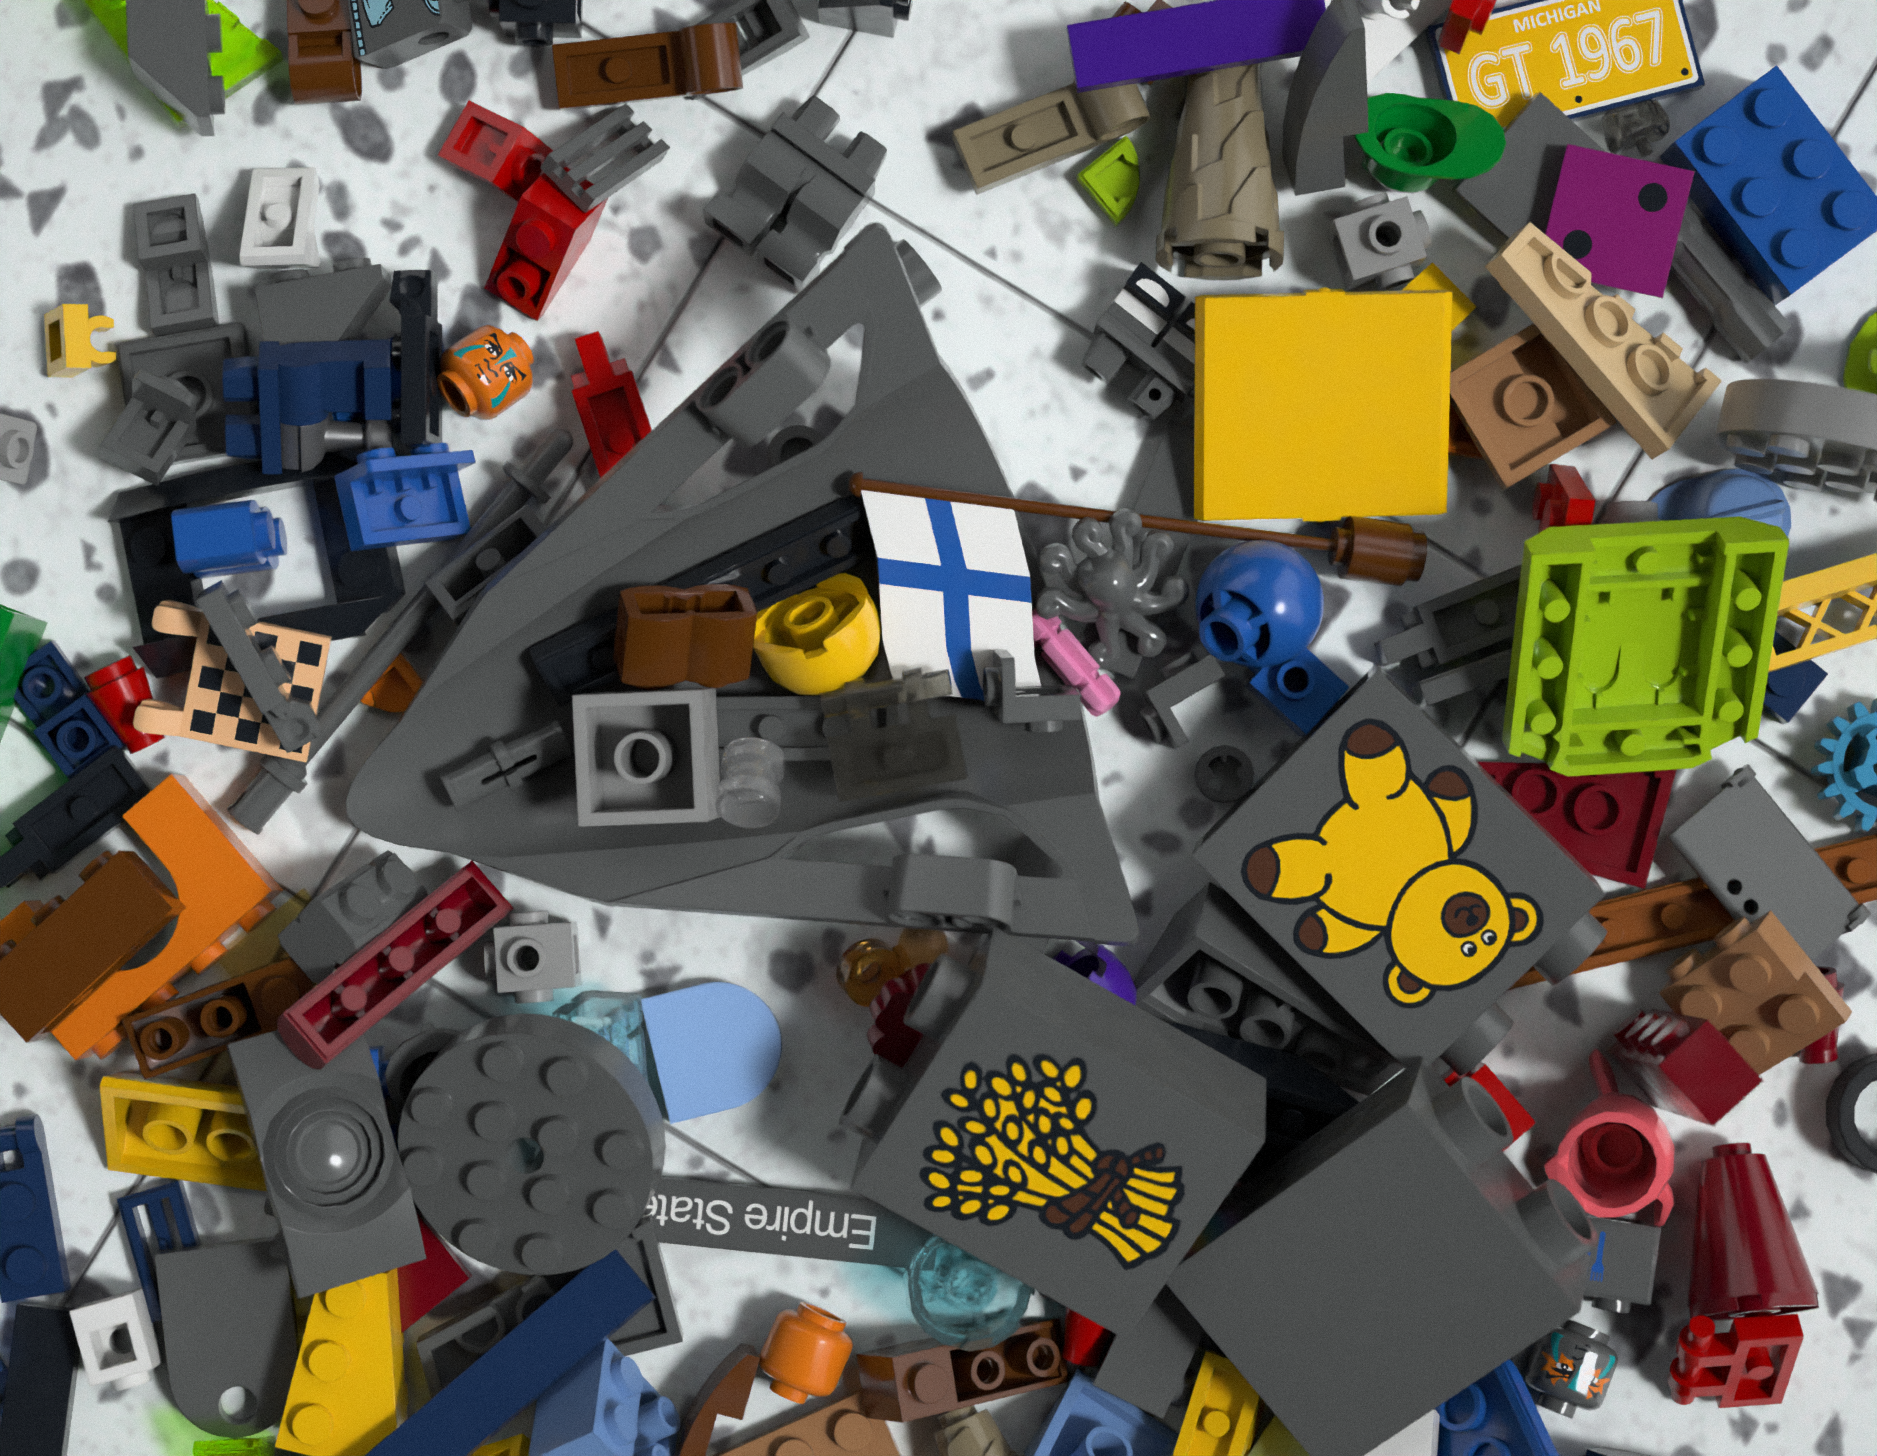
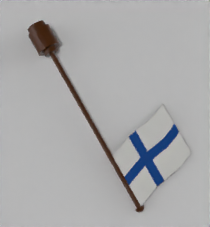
(962, 584)

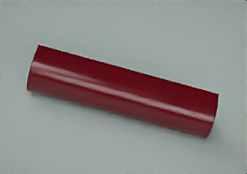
(392, 967)

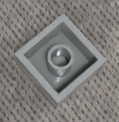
(646, 756)

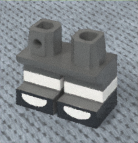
(1128, 333)

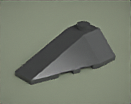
(1235, 980)

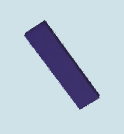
(1189, 40)

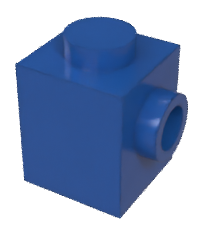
(1297, 690)

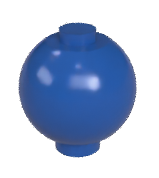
(1258, 604)

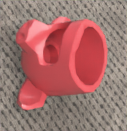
(1615, 1153)

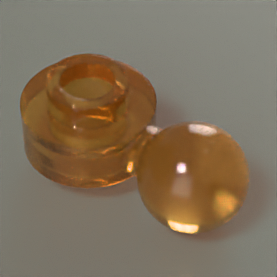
(886, 963)

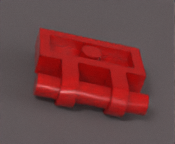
(1738, 1366)

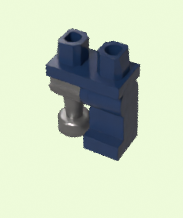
(297, 391)

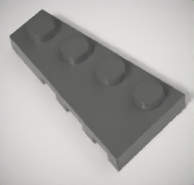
(467, 1337)

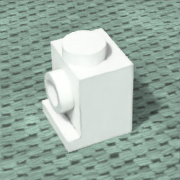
(95, 1331)

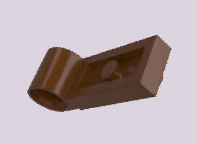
(322, 53)
(648, 66)

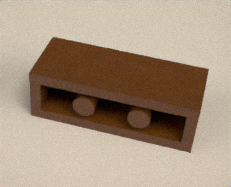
(82, 942)

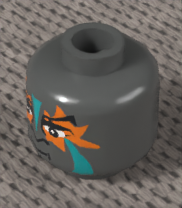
(1571, 1368)

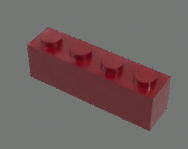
(1683, 1064)

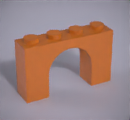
(215, 882)

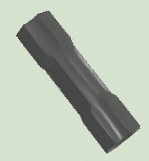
(1737, 307)

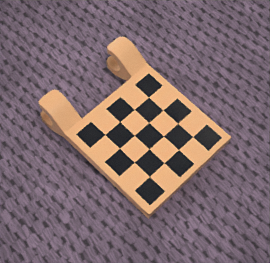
(217, 700)

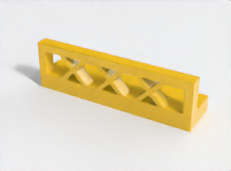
(1819, 589)
(1221, 1412)

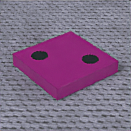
(1619, 217)

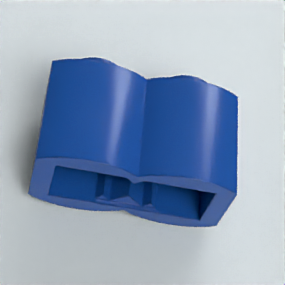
(227, 539)

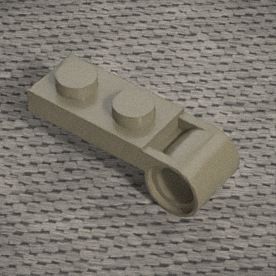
(1046, 132)

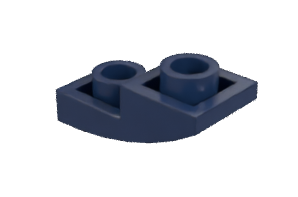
(62, 712)

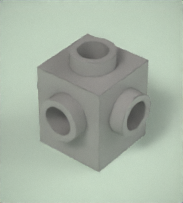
(1364, 258)
(557, 953)

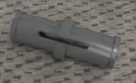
(506, 765)

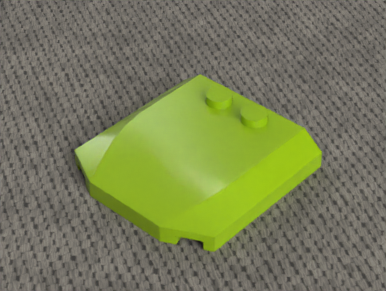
(1642, 642)

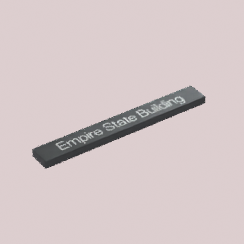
(780, 1222)

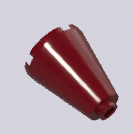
(1745, 1242)

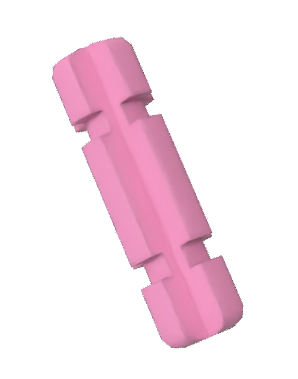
(1074, 665)

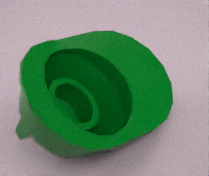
(1427, 140)

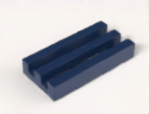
(137, 1238)

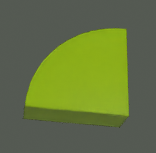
(1113, 180)

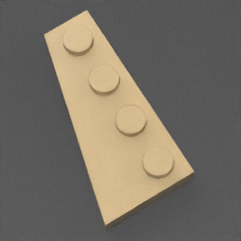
(1595, 333)

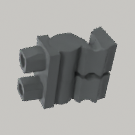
(800, 171)

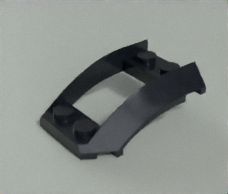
(363, 580)

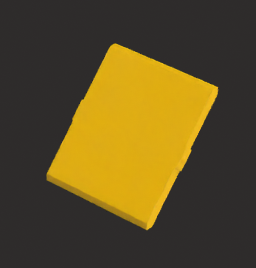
(1322, 404)

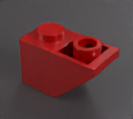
(541, 246)

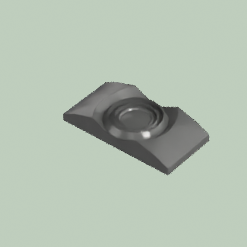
(327, 1162)

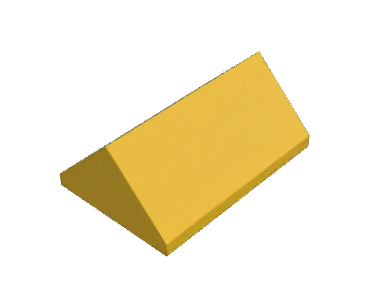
(178, 1130)

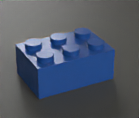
(1775, 186)

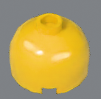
(819, 636)

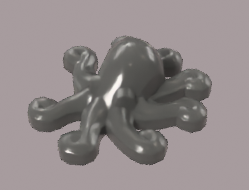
(1111, 586)

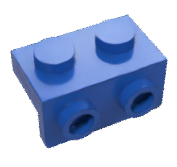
(404, 497)

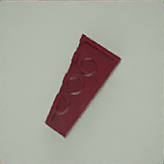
(1600, 819)

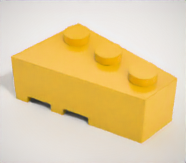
(348, 1372)

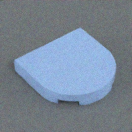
(711, 1047)

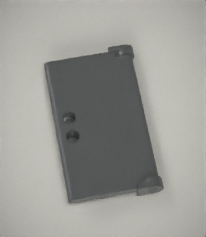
(1754, 844)

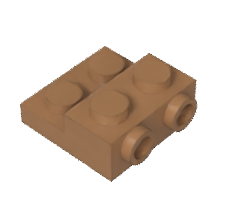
(1525, 406)
(1756, 991)

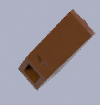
(215, 1016)
(935, 1378)

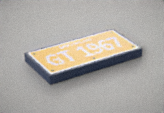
(1575, 54)

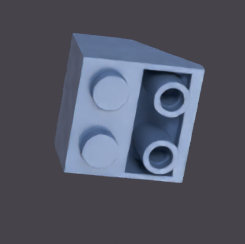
(604, 1411)

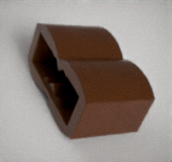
(684, 635)

